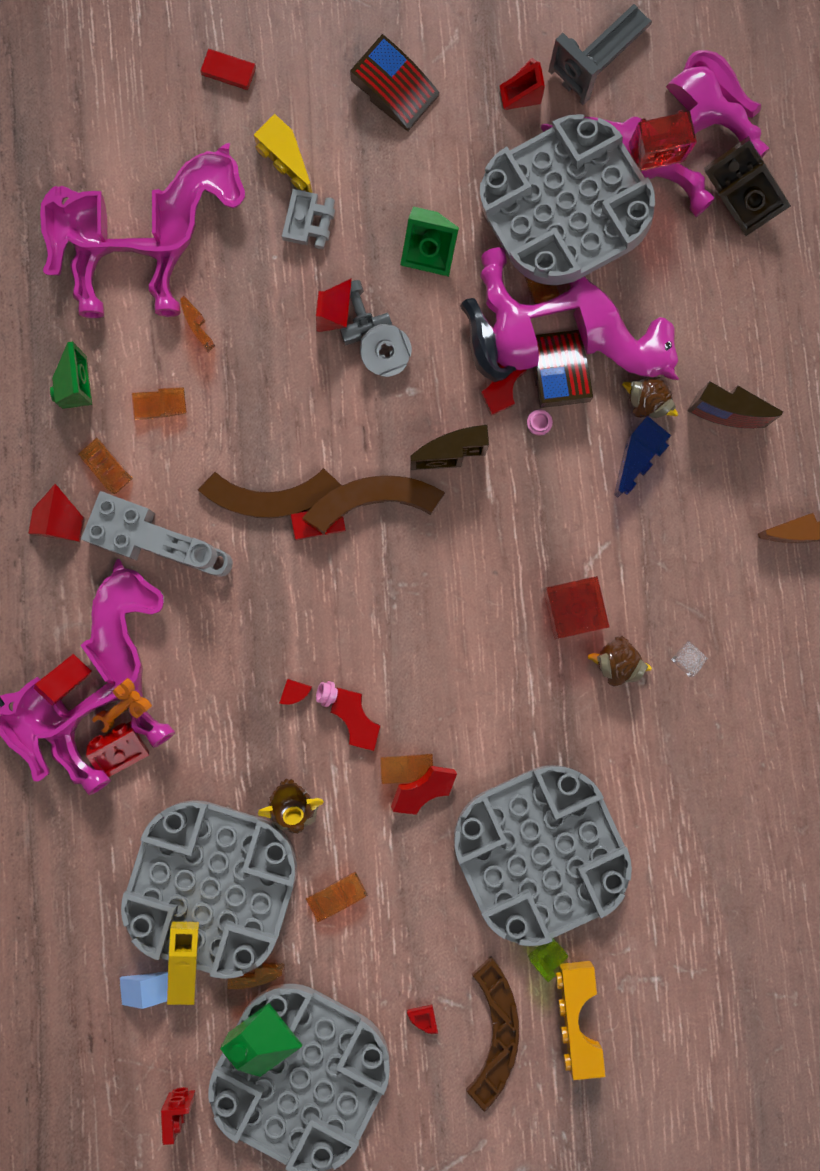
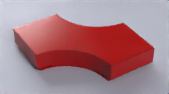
(499, 394)
(361, 729)
(433, 784)

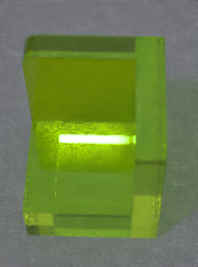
(547, 958)

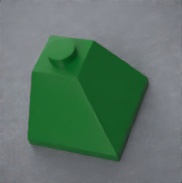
(429, 242)
(71, 379)
(260, 1042)

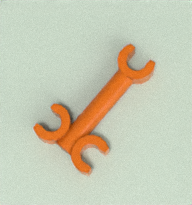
(130, 699)

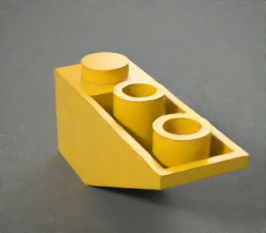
(279, 144)
(182, 963)

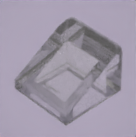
(689, 659)

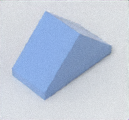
(144, 989)

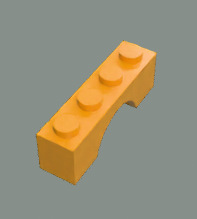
(584, 1054)

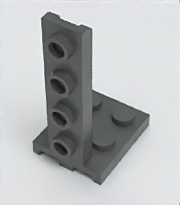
(581, 68)

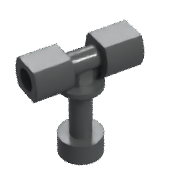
(363, 321)

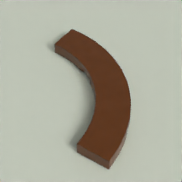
(372, 491)
(268, 504)
(504, 1038)

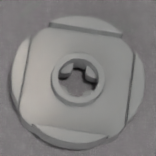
(399, 355)

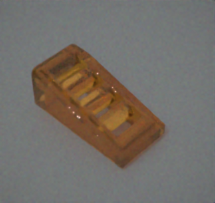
(116, 477)

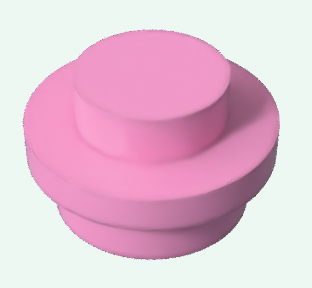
(539, 422)
(326, 693)

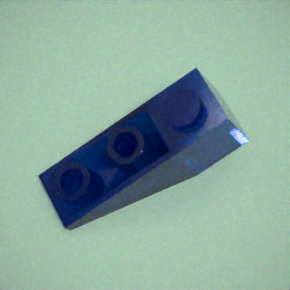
(639, 449)

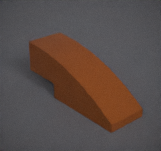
(800, 530)

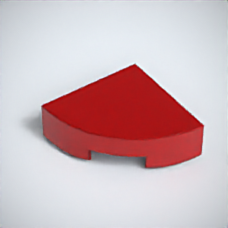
(294, 692)
(423, 1018)

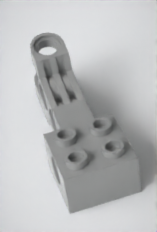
(128, 529)

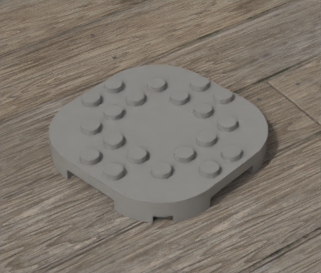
(567, 200)
(542, 855)
(212, 870)
(316, 1099)

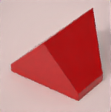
(524, 88)
(333, 307)
(56, 517)

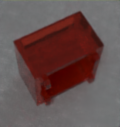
(662, 141)
(576, 608)

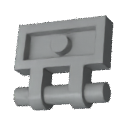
(300, 218)

